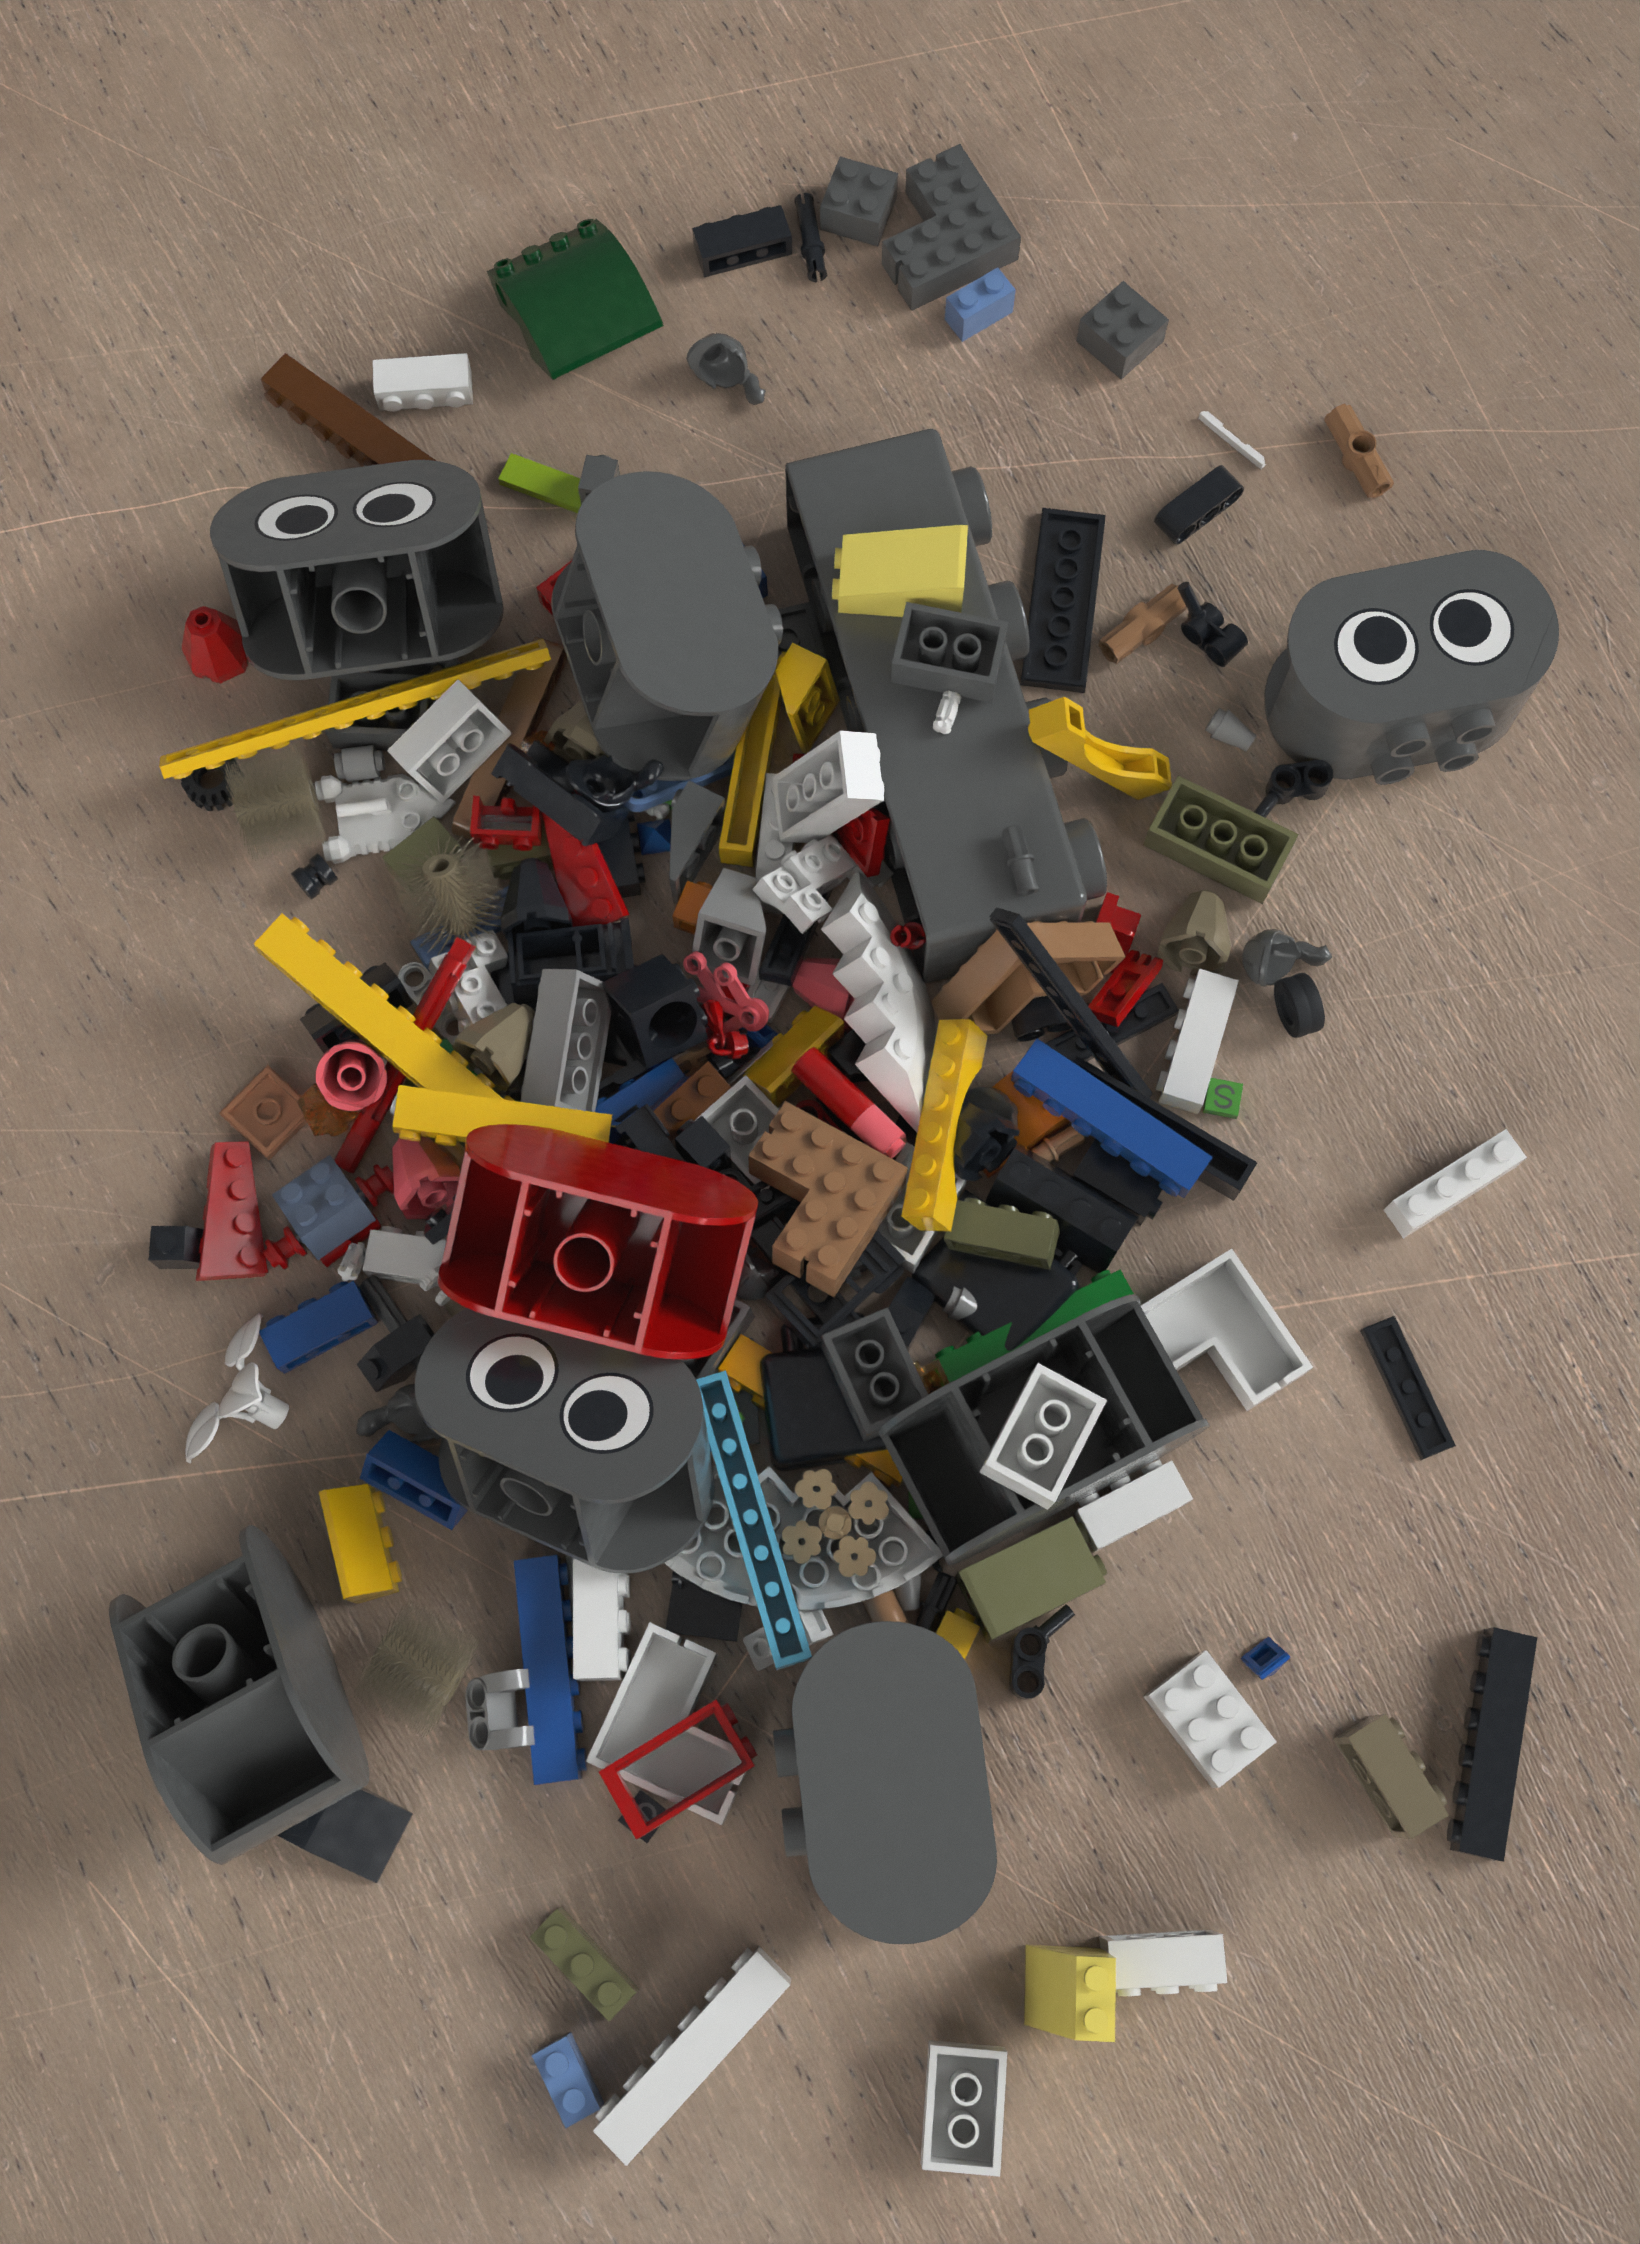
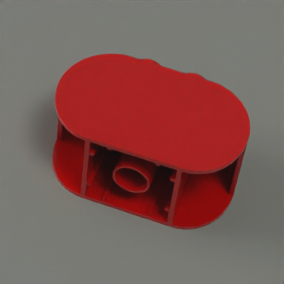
(596, 1241)

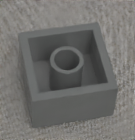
(858, 201)
(1122, 330)

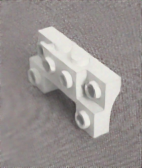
(807, 876)
(476, 992)

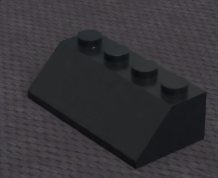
(1086, 1219)

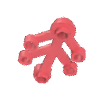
(739, 1007)

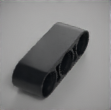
(1199, 504)

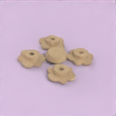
(835, 1522)

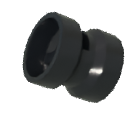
(308, 881)

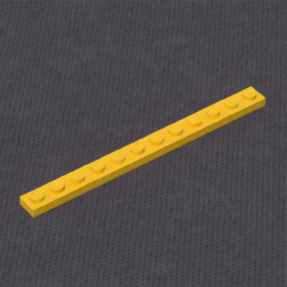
(345, 712)

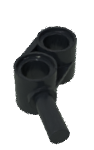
(1204, 629)
(1300, 785)
(1035, 1016)
(1035, 1663)

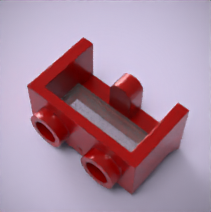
(505, 825)

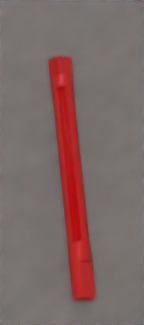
(426, 1016)

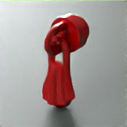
(734, 1042)

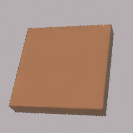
(266, 1112)

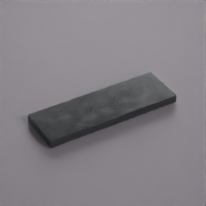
(1063, 600)

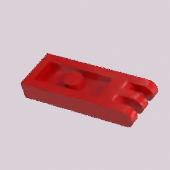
(1125, 987)

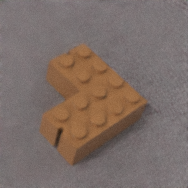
(998, 985)
(841, 1191)

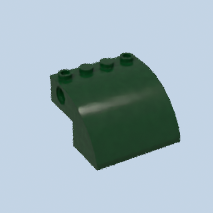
(575, 297)

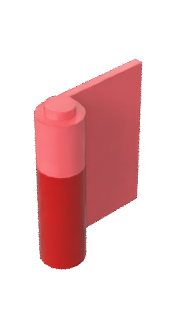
(849, 1103)

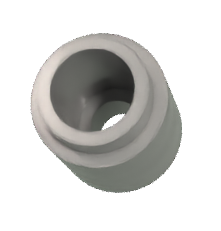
(359, 763)

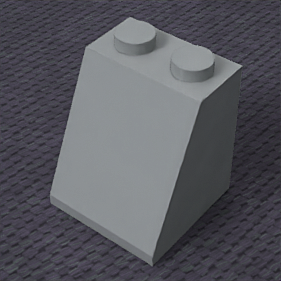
(732, 926)

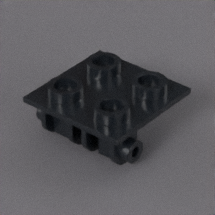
(701, 1612)

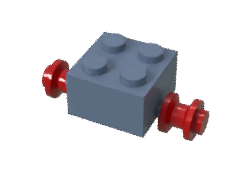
(324, 1210)

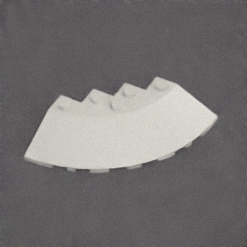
(889, 997)
(718, 1565)

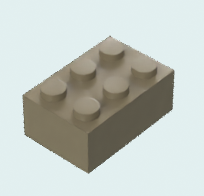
(1392, 1776)

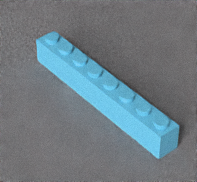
(752, 1523)

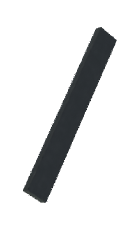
(1066, 998)

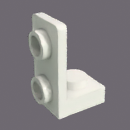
(815, 1628)

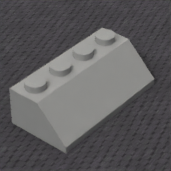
(567, 1041)

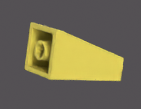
(900, 567)
(1070, 1992)

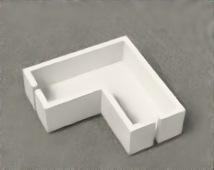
(1233, 1322)
(653, 1697)

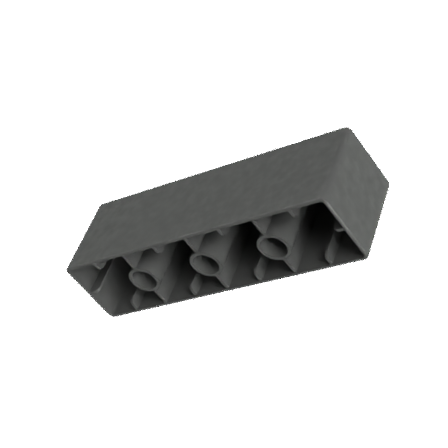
(940, 790)

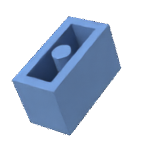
(979, 304)
(568, 2079)

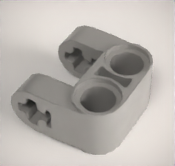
(494, 1712)

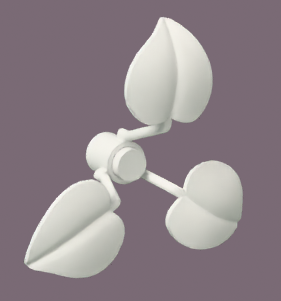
(245, 1394)

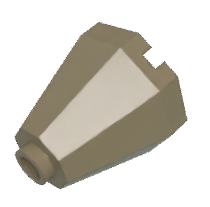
(574, 736)
(1197, 935)
(498, 1043)

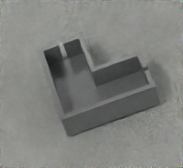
(961, 231)

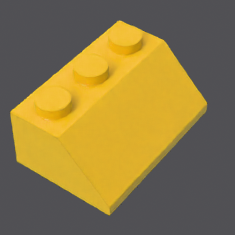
(807, 692)
(773, 1070)
(360, 1542)

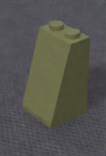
(1031, 1578)

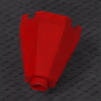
(213, 645)

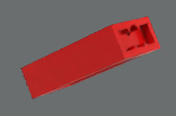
(626, 1801)

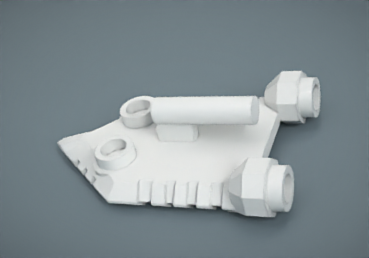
(376, 813)

